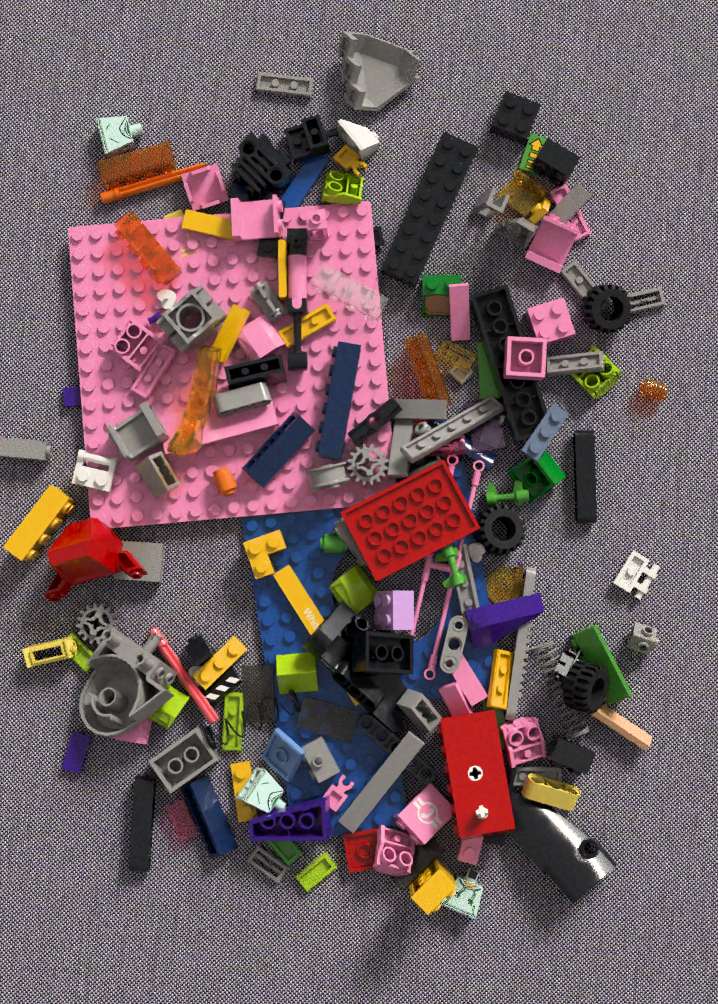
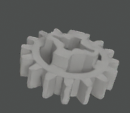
(366, 456)
(100, 614)

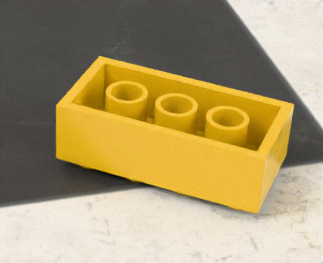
(40, 524)
(433, 887)

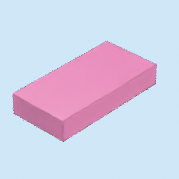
(455, 699)

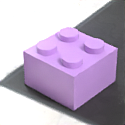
(394, 610)

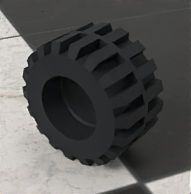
(621, 308)
(510, 520)
(585, 686)

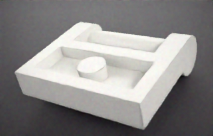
(93, 477)

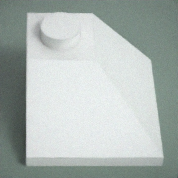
(358, 138)

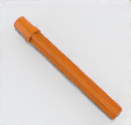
(146, 185)

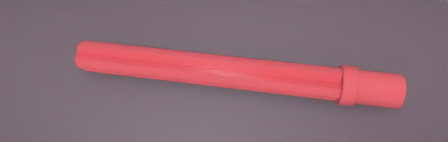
(185, 678)

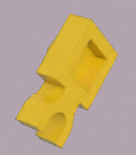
(349, 159)
(539, 210)

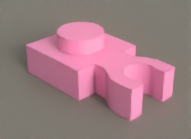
(337, 794)

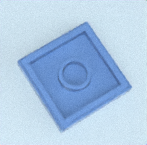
(283, 754)

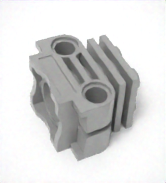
(194, 302)

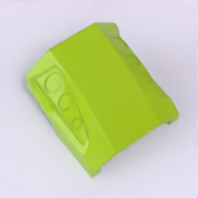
(342, 188)
(599, 382)
(354, 589)
(168, 712)

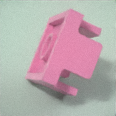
(204, 187)

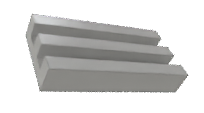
(650, 306)
(254, 854)

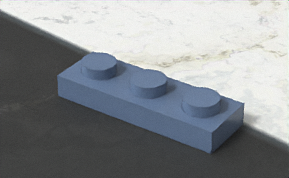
(544, 432)

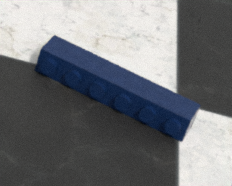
(339, 400)

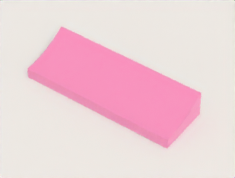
(225, 428)

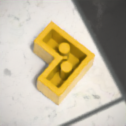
(259, 551)

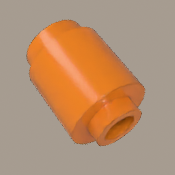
(224, 481)

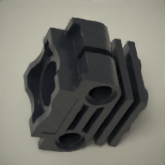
(261, 167)

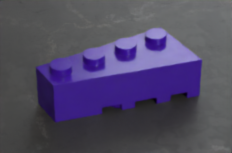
(293, 823)

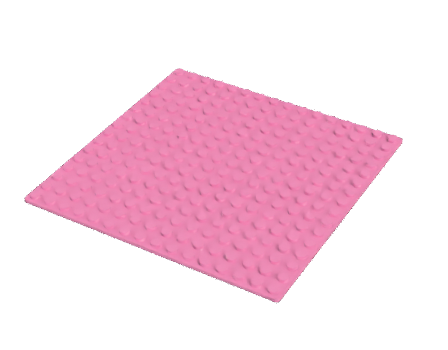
(115, 287)

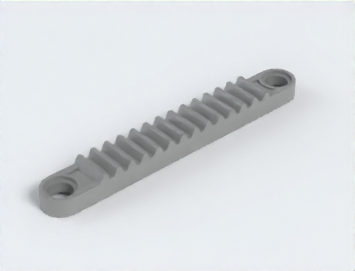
(519, 652)

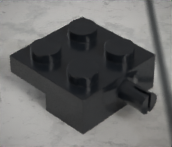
(309, 139)

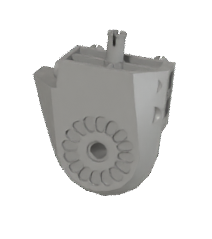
(120, 701)

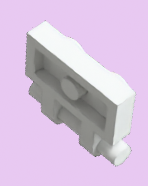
(632, 570)

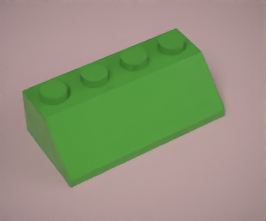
(597, 652)

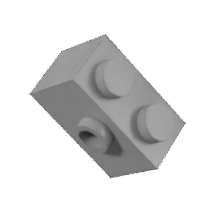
(158, 475)
(419, 710)
(320, 760)

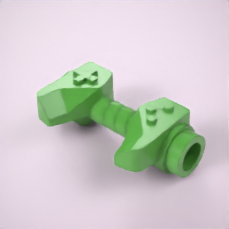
(518, 494)
(450, 555)

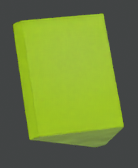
(296, 672)

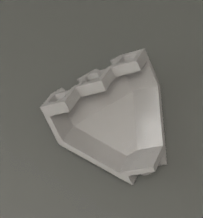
(374, 70)

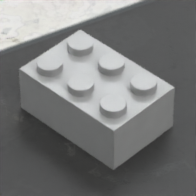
(184, 759)

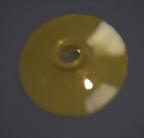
(498, 578)

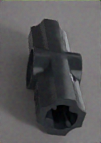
(383, 413)

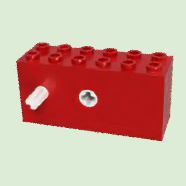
(481, 803)

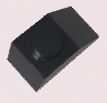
(199, 649)

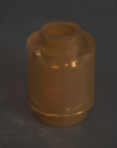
(653, 389)

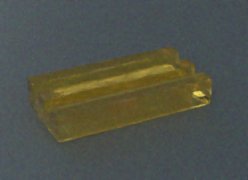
(469, 363)

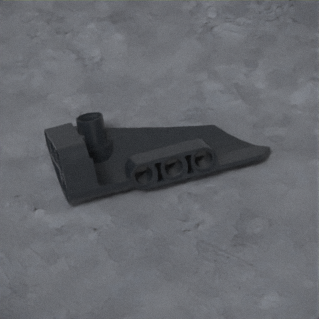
(333, 648)
(558, 847)

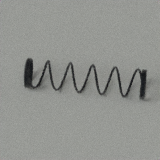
(208, 730)

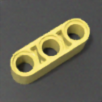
(550, 792)

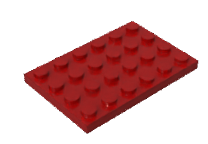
(409, 520)

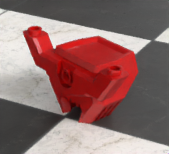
(86, 553)

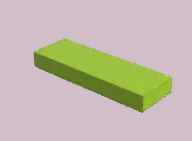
(232, 711)

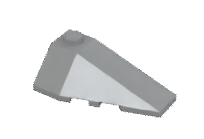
(518, 231)

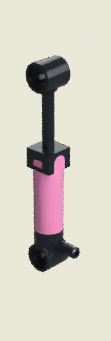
(297, 293)

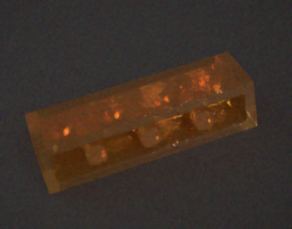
(137, 164)
(148, 248)
(426, 368)

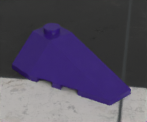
(495, 621)

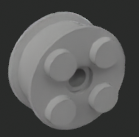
(327, 476)

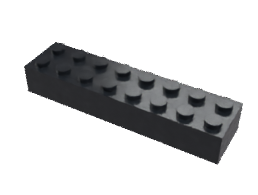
(429, 210)
(521, 399)

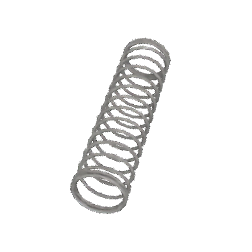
(540, 648)

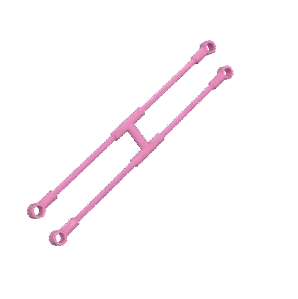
(429, 563)

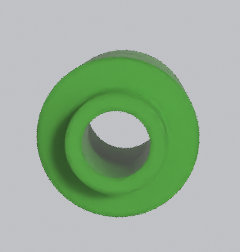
(332, 544)

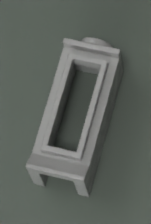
(487, 207)
(25, 449)

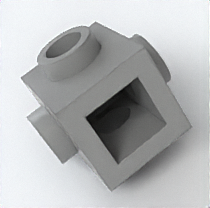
(642, 638)

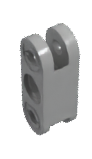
(453, 633)

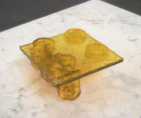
(523, 192)

